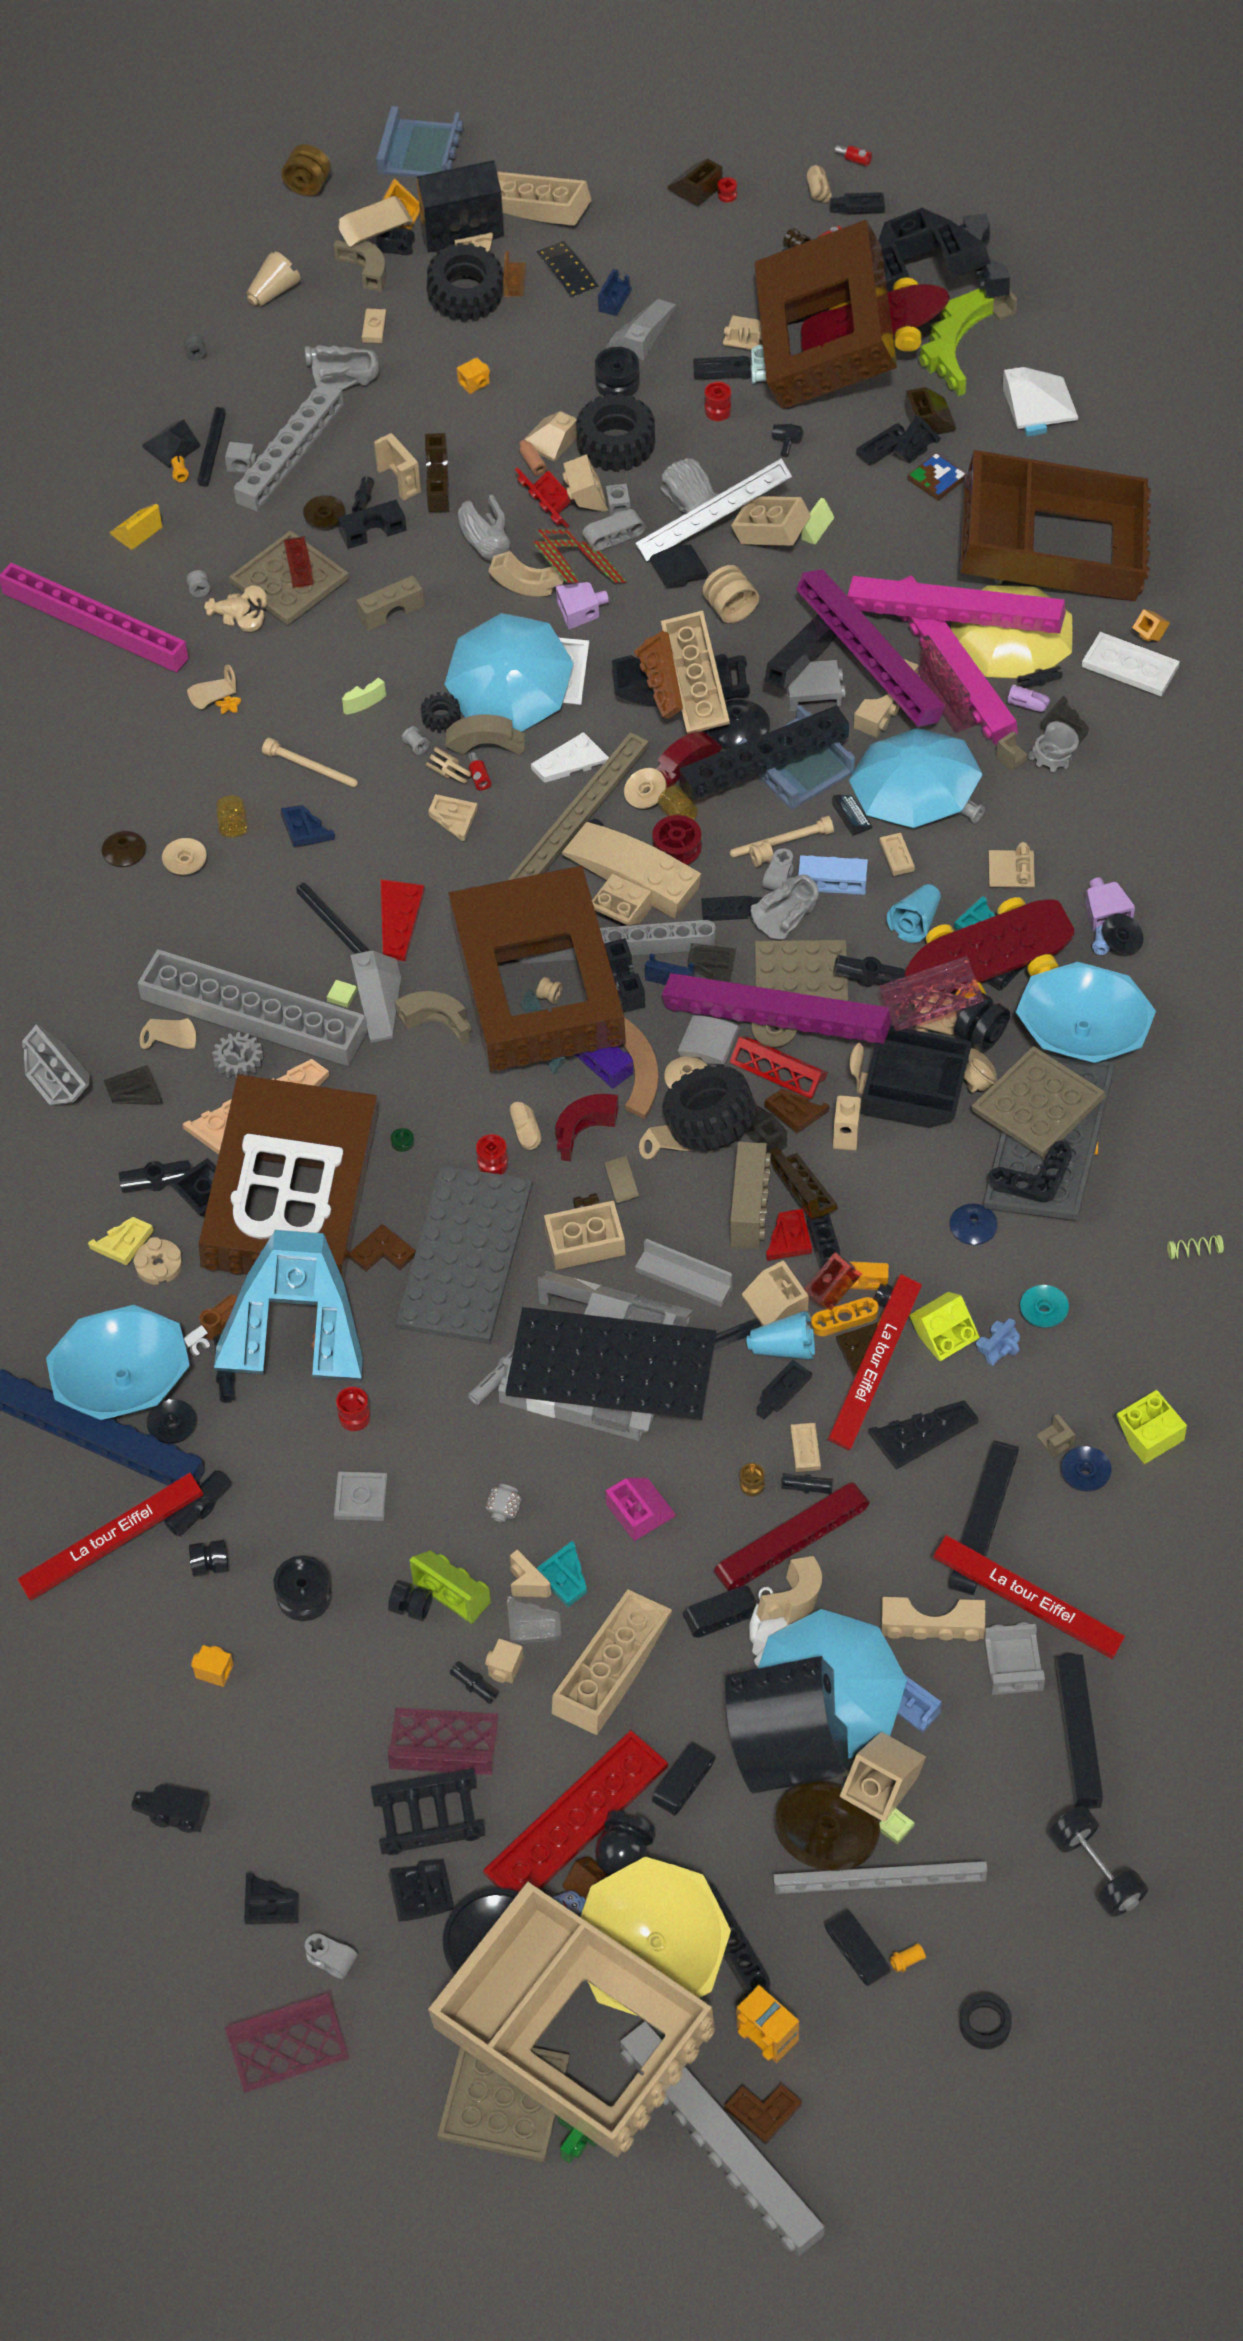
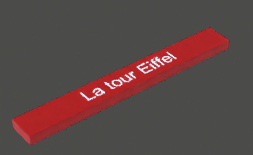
(874, 1362)
(110, 1536)
(1029, 1597)

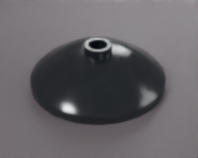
(746, 721)

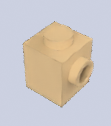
(504, 1661)

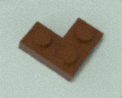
(379, 1245)
(763, 2118)

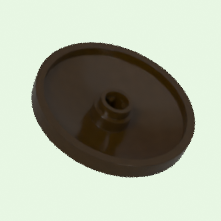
(825, 1828)

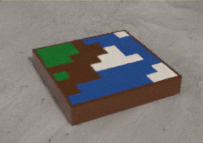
(937, 476)

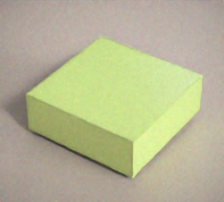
(342, 994)
(896, 1826)

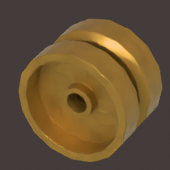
(306, 170)

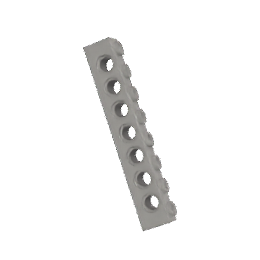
(288, 446)

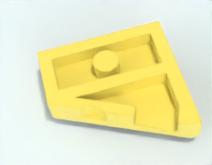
(123, 1240)

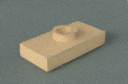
(374, 326)
(896, 854)
(805, 1447)

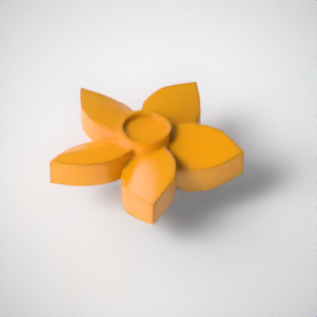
(228, 704)

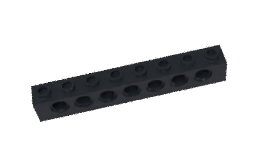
(764, 753)

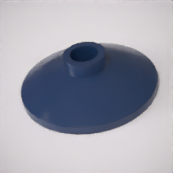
(970, 1231)
(1090, 1460)

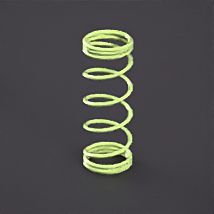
(1218, 1243)

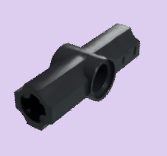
(867, 971)
(143, 1177)
(200, 1508)

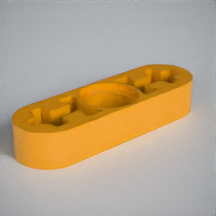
(858, 1305)

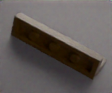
(798, 1187)

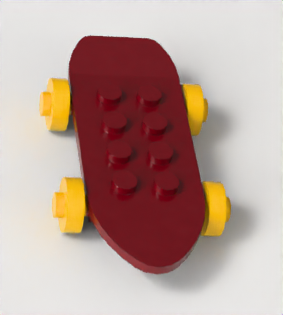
(909, 307)
(1001, 943)

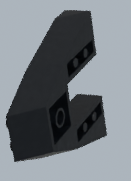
(920, 233)

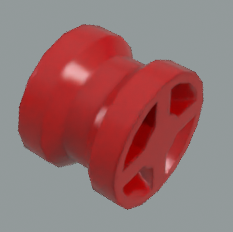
(727, 189)

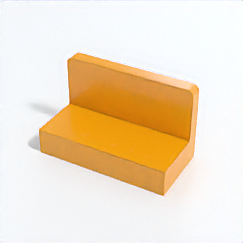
(872, 1275)

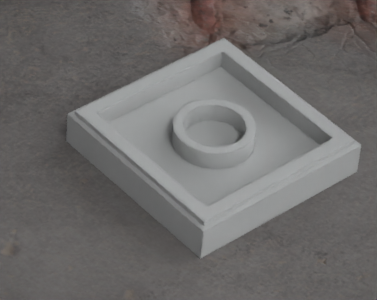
(360, 1496)

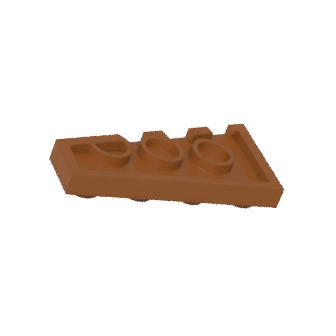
(659, 666)

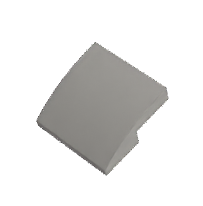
(708, 1039)

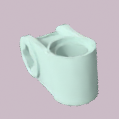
(758, 371)

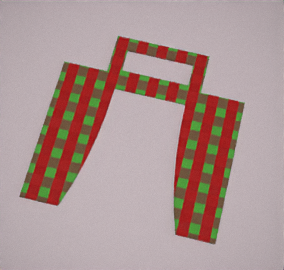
(558, 562)

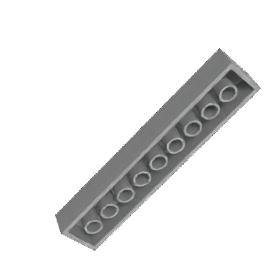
(252, 1007)

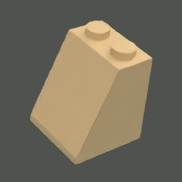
(882, 1776)

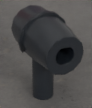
(787, 433)

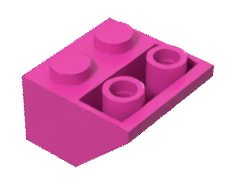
(638, 1506)

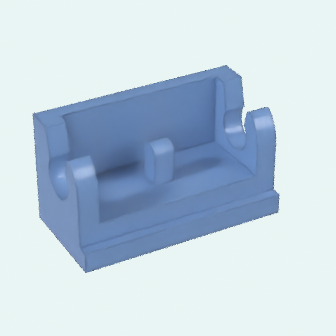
(918, 1706)

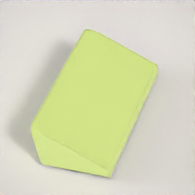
(818, 522)

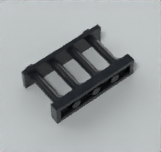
(411, 1792)

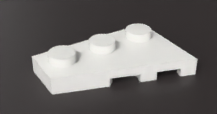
(570, 757)

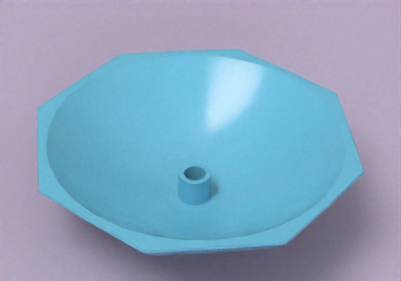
(510, 670)
(915, 777)
(1085, 1012)
(117, 1362)
(865, 1670)

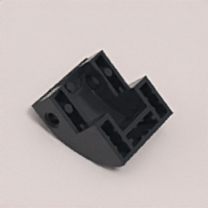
(786, 1725)

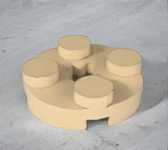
(160, 1272)

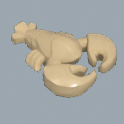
(237, 607)

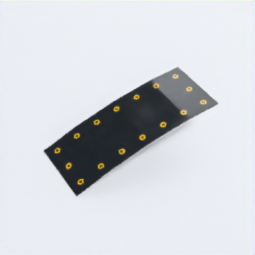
(568, 269)

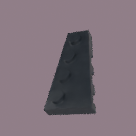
(921, 1433)

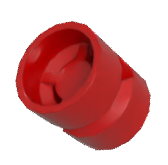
(717, 401)
(492, 1154)
(353, 1408)

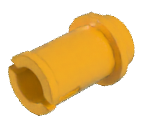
(179, 472)
(906, 1958)

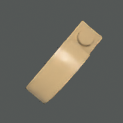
(521, 578)
(805, 1579)

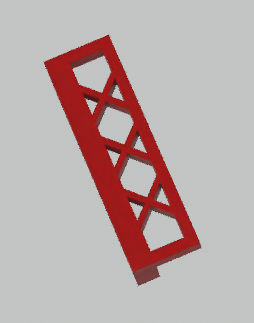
(781, 1058)

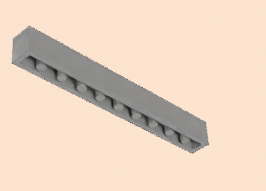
(730, 2150)

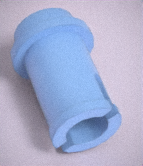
(1099, 945)

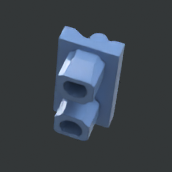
(1003, 1341)

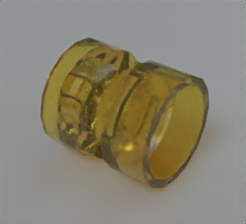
(676, 802)
(231, 816)

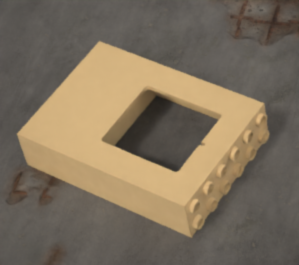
(524, 1979)

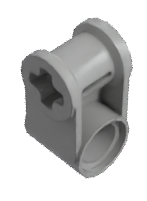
(779, 869)
(333, 1957)

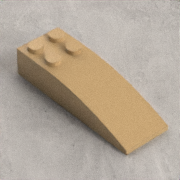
(543, 197)
(696, 672)
(616, 853)
(610, 1662)

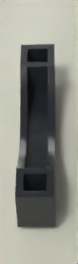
(993, 277)

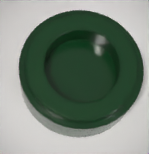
(402, 1139)

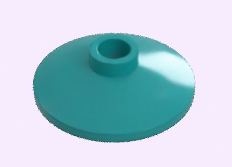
(1046, 1298)

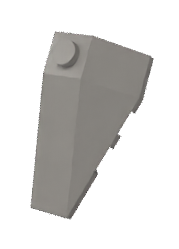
(643, 329)
(378, 988)

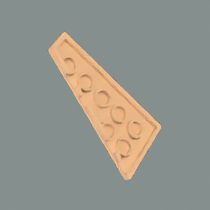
(211, 1125)

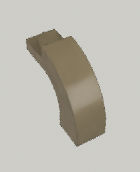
(368, 257)
(484, 729)
(434, 1006)

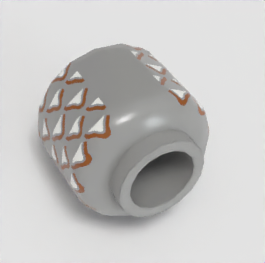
(503, 1503)

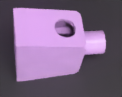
(579, 603)
(1106, 900)

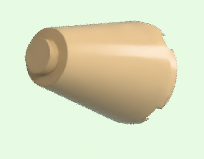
(272, 279)

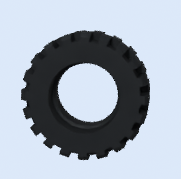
(464, 302)
(615, 413)
(709, 1107)

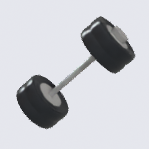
(1121, 1892)

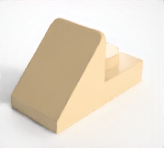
(530, 1580)

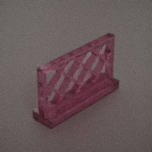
(946, 686)
(927, 984)
(441, 1757)
(279, 2020)

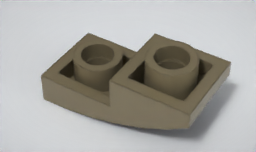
(621, 1179)

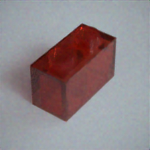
(298, 562)
(833, 1281)

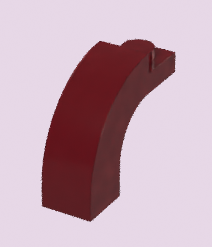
(684, 752)
(581, 1114)

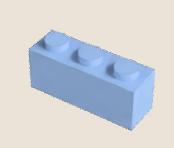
(835, 873)

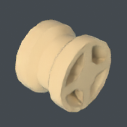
(761, 853)
(549, 990)

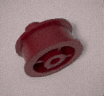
(678, 837)

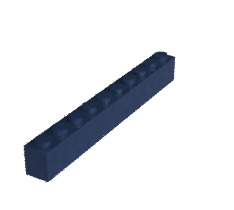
(103, 1437)

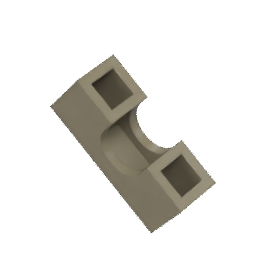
(374, 607)

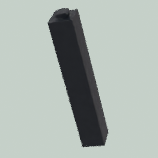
(799, 652)
(1079, 1731)

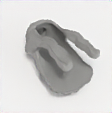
(344, 366)
(687, 485)
(484, 535)
(785, 906)

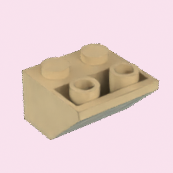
(623, 900)
(775, 1294)

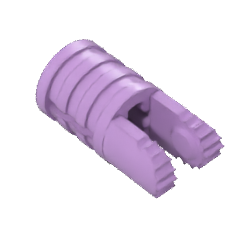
(1027, 699)

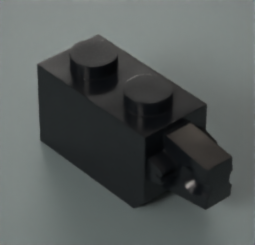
(173, 1807)

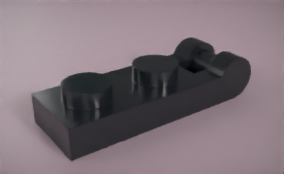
(722, 367)
(881, 444)

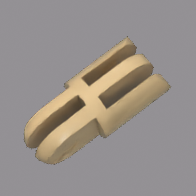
(818, 184)
(449, 767)
(525, 1125)

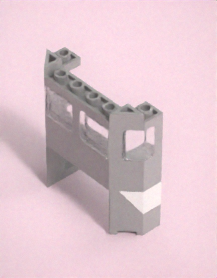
(605, 1303)

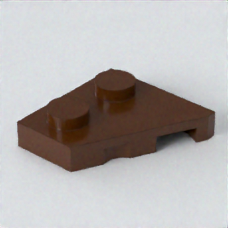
(795, 1109)

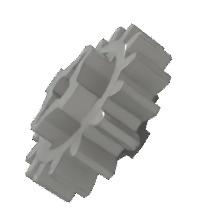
(237, 1055)

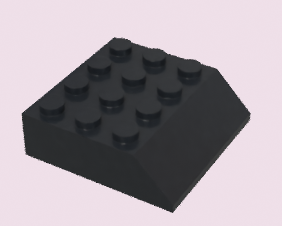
(460, 204)
(915, 1077)

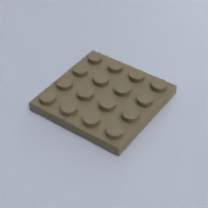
(271, 573)
(801, 967)
(1038, 1101)
(494, 2113)

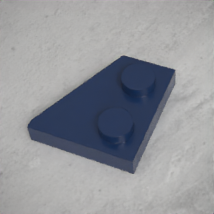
(304, 827)

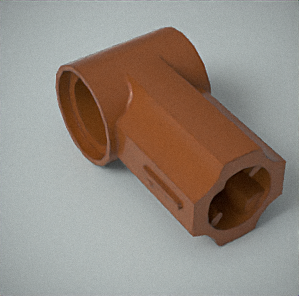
(217, 1317)

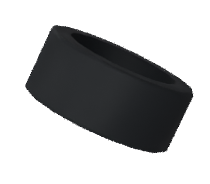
(985, 2001)

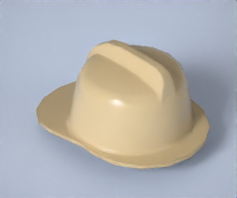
(979, 1072)

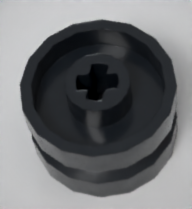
(617, 371)
(982, 1024)
(302, 1588)

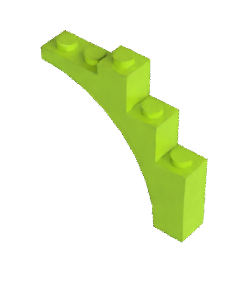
(946, 334)

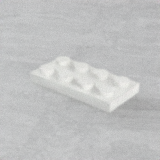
(1130, 664)

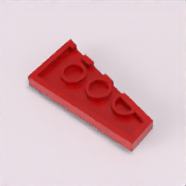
(399, 916)

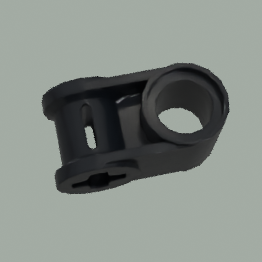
(394, 241)

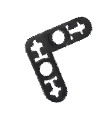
(1036, 1183)

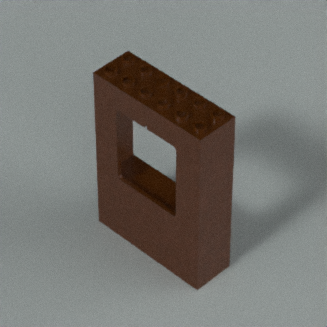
(814, 278)
(1000, 521)
(527, 920)

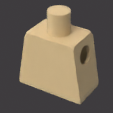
(846, 1115)

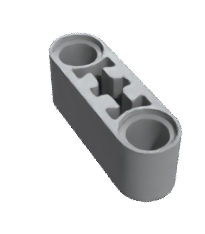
(614, 530)

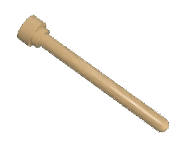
(272, 748)
(823, 826)

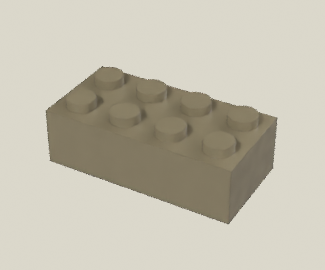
(750, 1195)

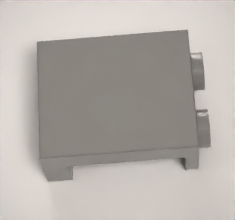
(816, 682)
(1013, 1659)

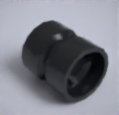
(208, 1558)
(410, 1600)

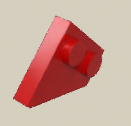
(789, 1236)

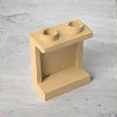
(394, 456)

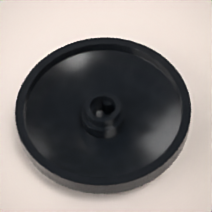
(471, 1923)

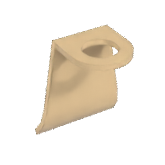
(208, 692)
(173, 1032)
(856, 1067)
(660, 1138)

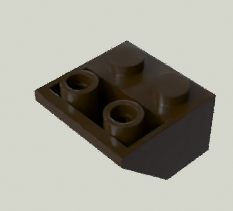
(698, 181)
(930, 407)

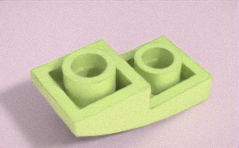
(359, 699)

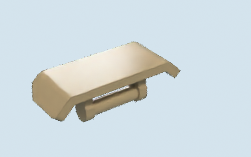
(373, 220)

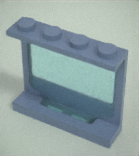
(417, 146)
(809, 775)

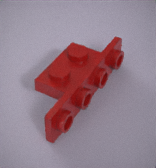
(551, 493)

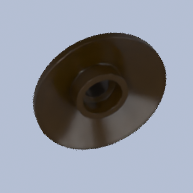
(323, 511)
(123, 849)

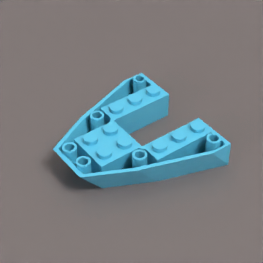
(297, 1271)

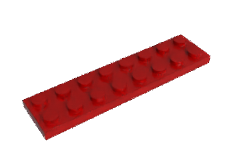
(577, 1816)

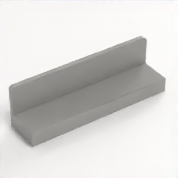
(684, 1273)

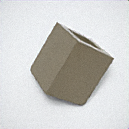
(1004, 306)
(1009, 753)
(1057, 1437)

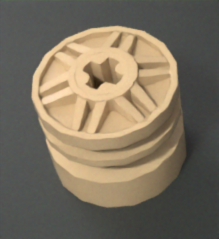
(730, 594)

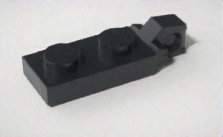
(858, 203)
(728, 907)
(783, 1388)

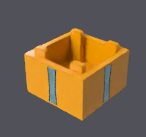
(767, 2024)

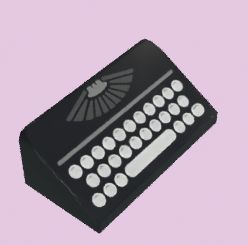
(851, 814)

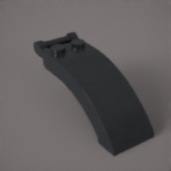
(632, 684)

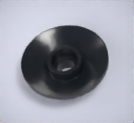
(1122, 934)
(168, 1413)

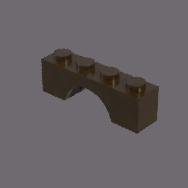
(437, 472)

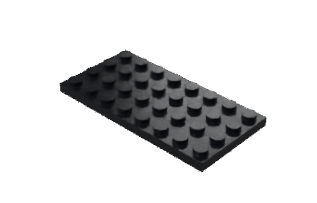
(611, 1363)

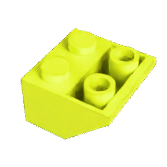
(945, 1325)
(1151, 1426)

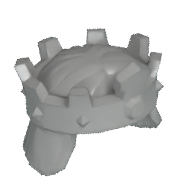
(1055, 746)

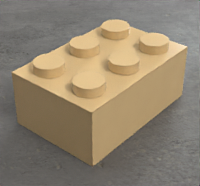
(771, 521)
(584, 1235)

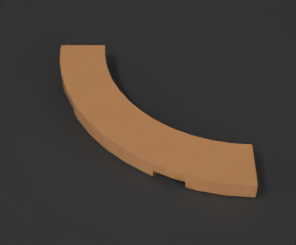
(645, 1071)

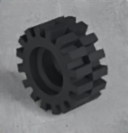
(436, 703)

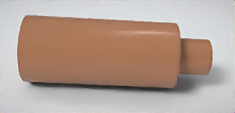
(532, 457)

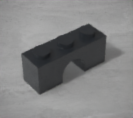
(384, 516)
(627, 982)

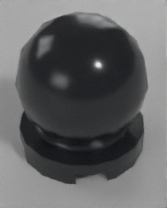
(623, 1842)

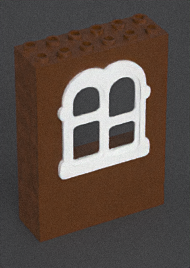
(291, 1127)

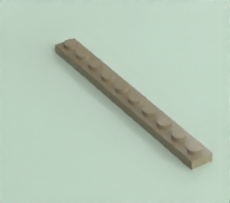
(582, 807)

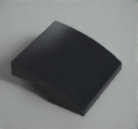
(679, 565)
(421, 1890)

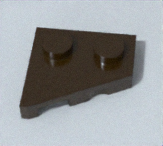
(854, 1344)

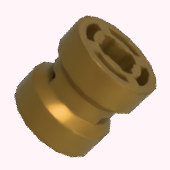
(752, 1473)

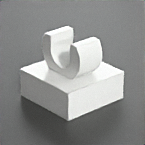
(196, 1337)

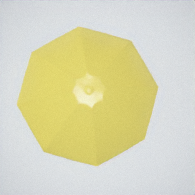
(1014, 651)
(663, 1919)

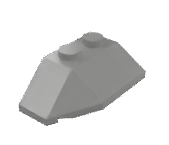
(53, 1068)

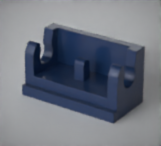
(614, 293)
(660, 971)

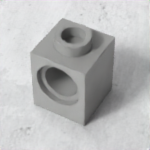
(240, 457)
(617, 498)

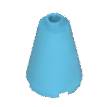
(914, 913)
(784, 1338)

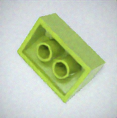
(450, 1585)

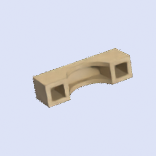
(875, 714)
(903, 1620)

